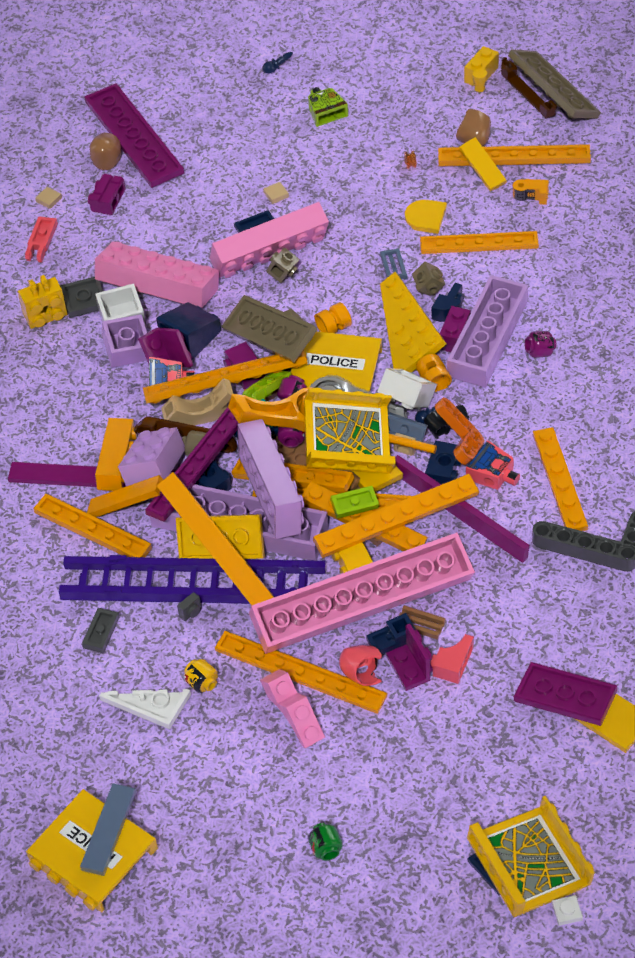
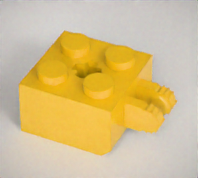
(42, 302)

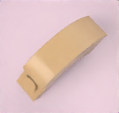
(199, 410)

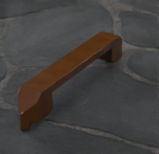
(509, 72)
(154, 424)

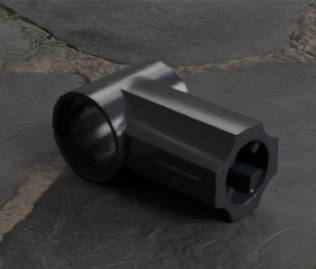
(438, 425)

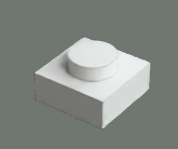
(567, 910)

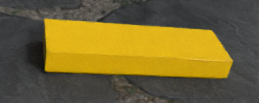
(482, 164)

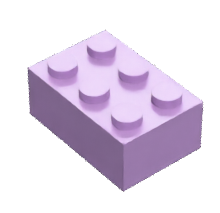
(152, 455)

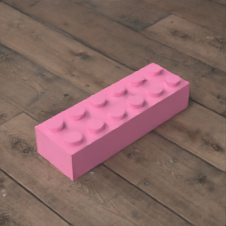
(262, 241)
(156, 274)

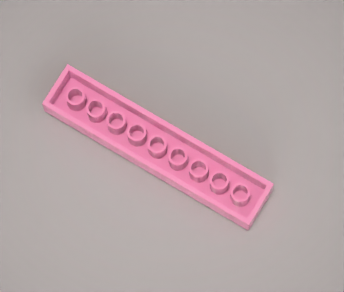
(361, 593)

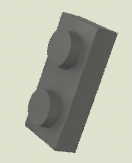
(100, 630)

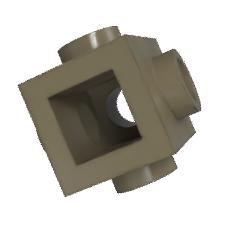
(282, 265)
(428, 279)

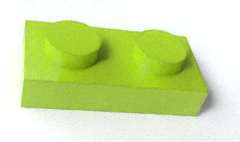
(354, 502)

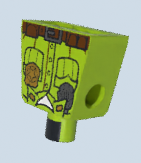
(326, 106)

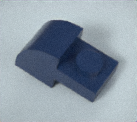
(443, 303)
(391, 636)

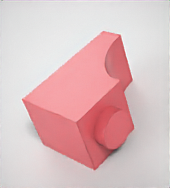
(451, 661)

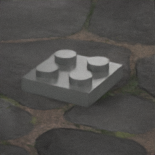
(81, 296)

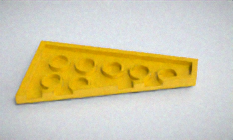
(408, 326)

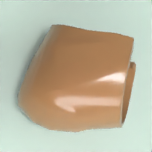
(476, 125)
(105, 151)

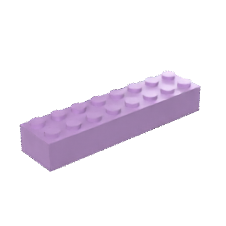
(230, 503)

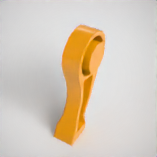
(280, 413)

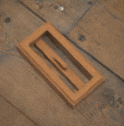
(420, 621)

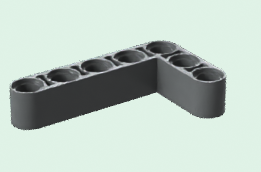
(587, 545)

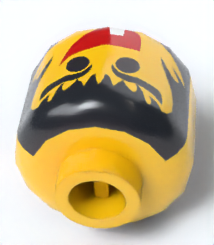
(200, 675)

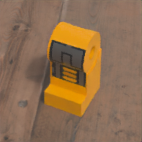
(531, 189)

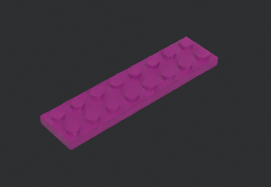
(135, 134)

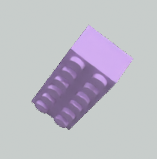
(487, 331)
(270, 479)

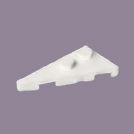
(151, 705)

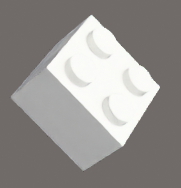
(119, 303)
(407, 388)

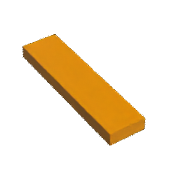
(124, 496)

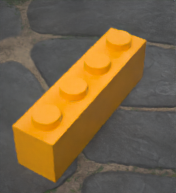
(116, 444)

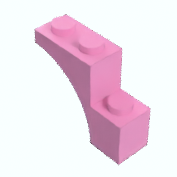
(294, 707)

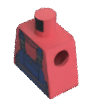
(165, 370)
(492, 467)

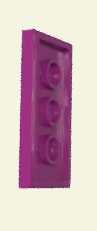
(565, 693)

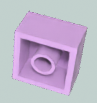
(122, 340)

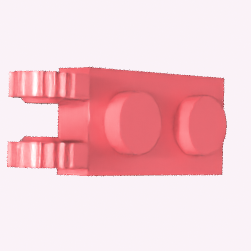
(41, 237)

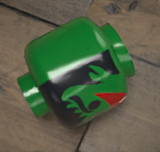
(325, 841)

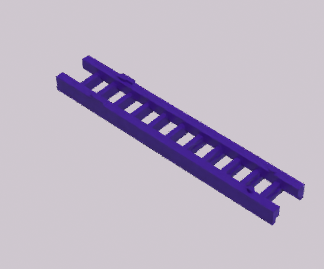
(170, 593)

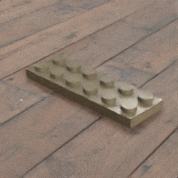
(554, 84)
(269, 328)

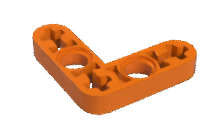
(471, 438)

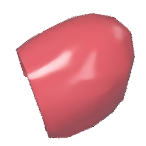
(359, 656)

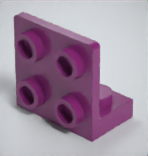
(166, 344)
(411, 660)

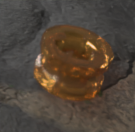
(410, 159)

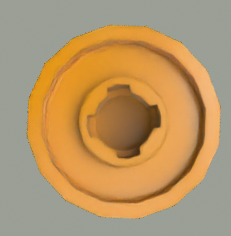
(336, 318)
(433, 369)

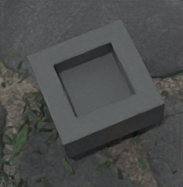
(189, 607)

